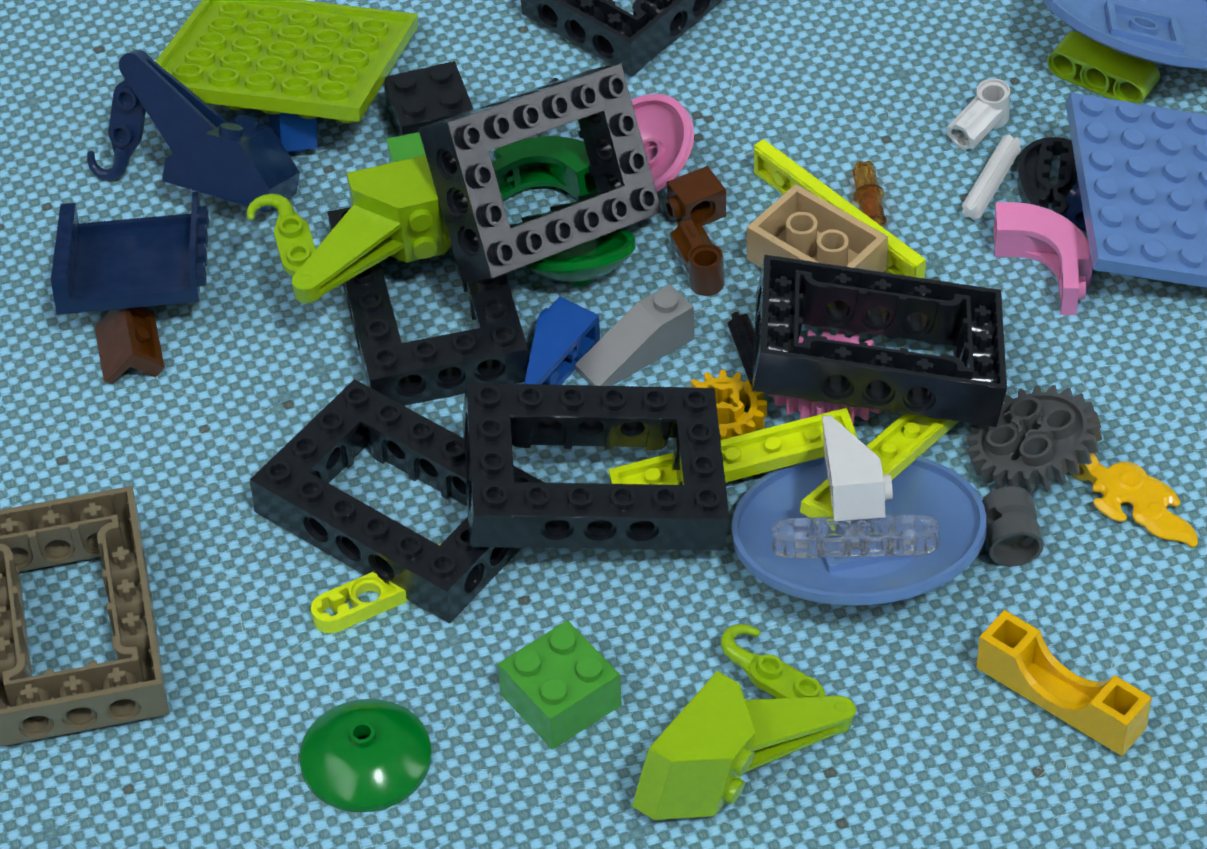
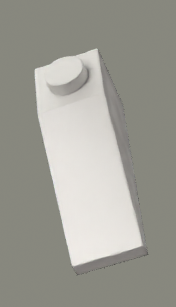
(853, 475)

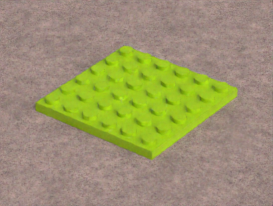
(288, 55)

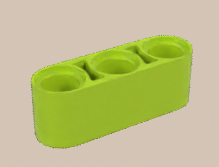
(1102, 69)

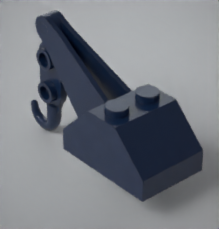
(209, 154)

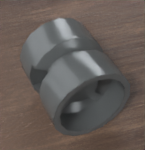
(1012, 526)

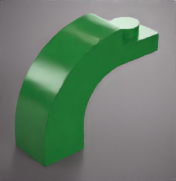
(543, 162)

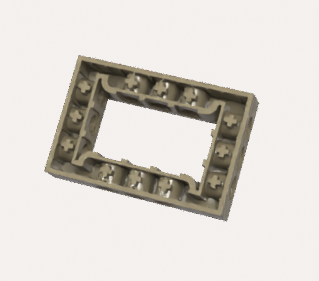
(93, 695)

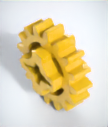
(731, 398)

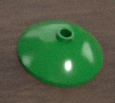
(587, 260)
(368, 771)

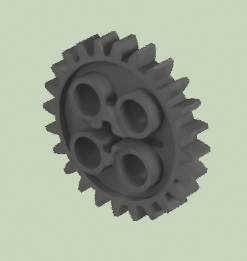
(1036, 439)

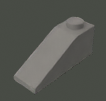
(639, 338)

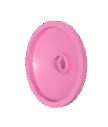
(666, 135)

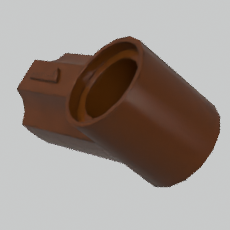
(699, 257)

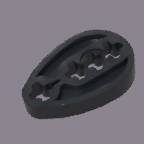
(1035, 171)

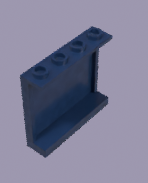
(129, 260)

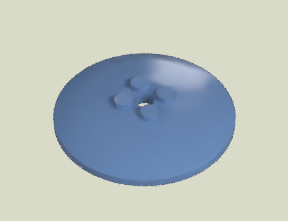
(1148, 30)
(861, 580)

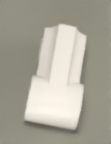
(981, 115)

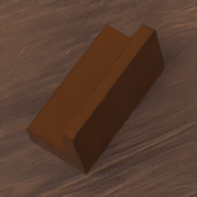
(129, 340)

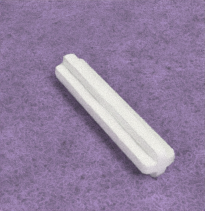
(991, 177)

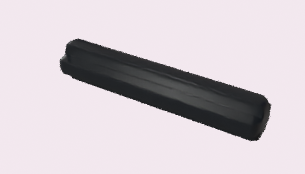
(743, 337)

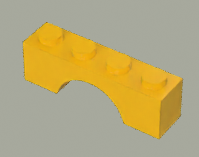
(1020, 660)

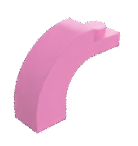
(1049, 239)

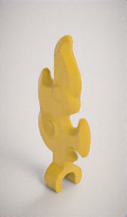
(1149, 497)

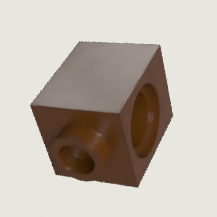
(696, 197)

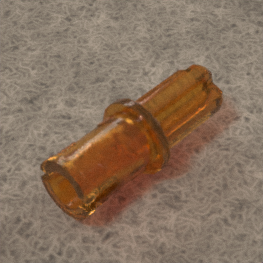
(868, 192)

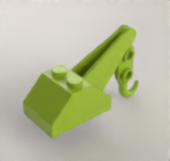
(390, 215)
(722, 735)

